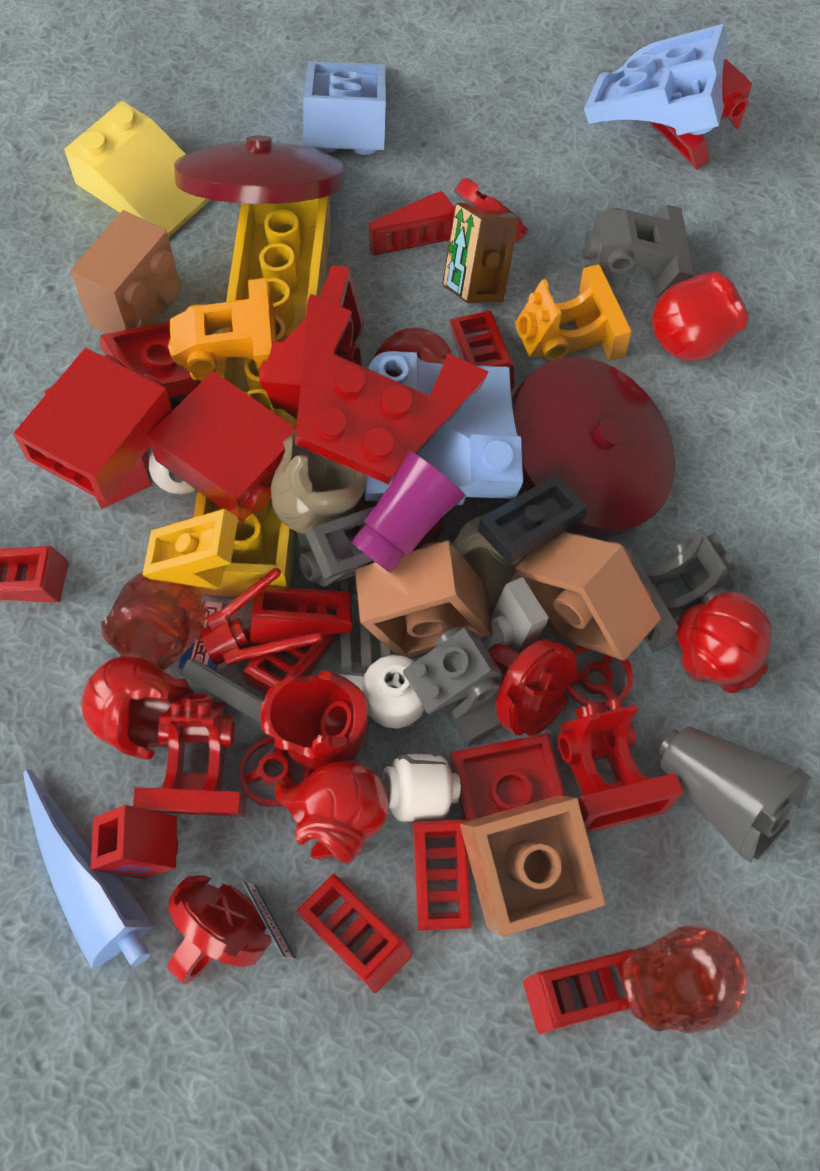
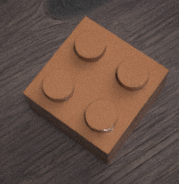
(126, 275)
(590, 593)
(422, 599)
(532, 865)

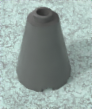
(735, 788)

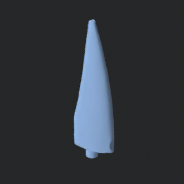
(96, 903)

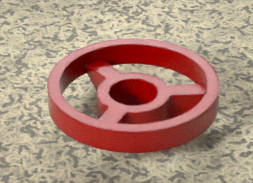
(604, 689)
(259, 773)

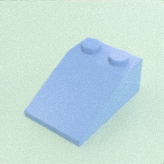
(344, 107)

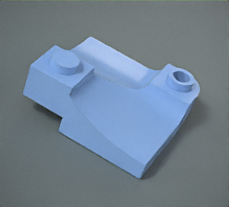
(666, 84)
(477, 445)

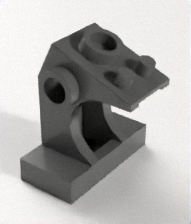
(632, 238)
(329, 550)
(702, 569)
(459, 670)

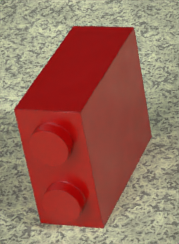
(94, 423)
(223, 445)

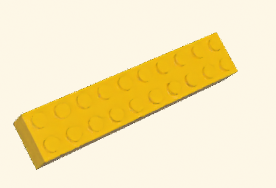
(291, 250)

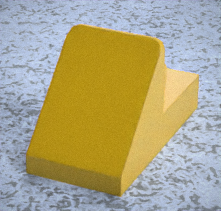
(192, 550)

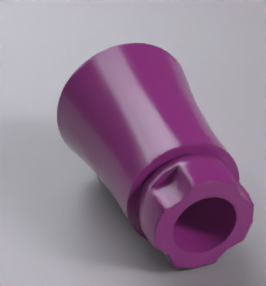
(406, 512)

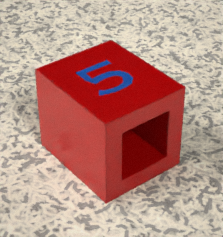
(134, 842)

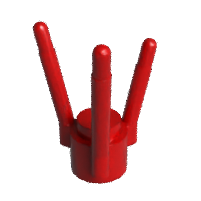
(227, 638)

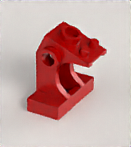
(735, 100)
(201, 722)
(610, 735)

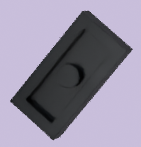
(532, 519)

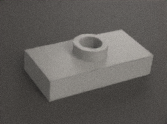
(517, 617)

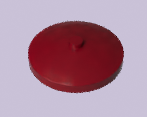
(259, 172)
(598, 438)

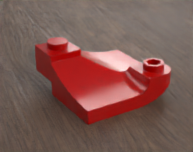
(282, 370)

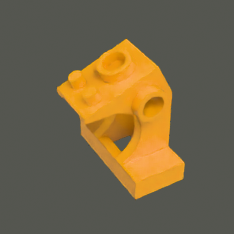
(593, 312)
(251, 336)

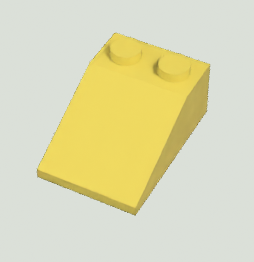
(131, 168)

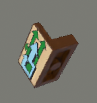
(479, 254)

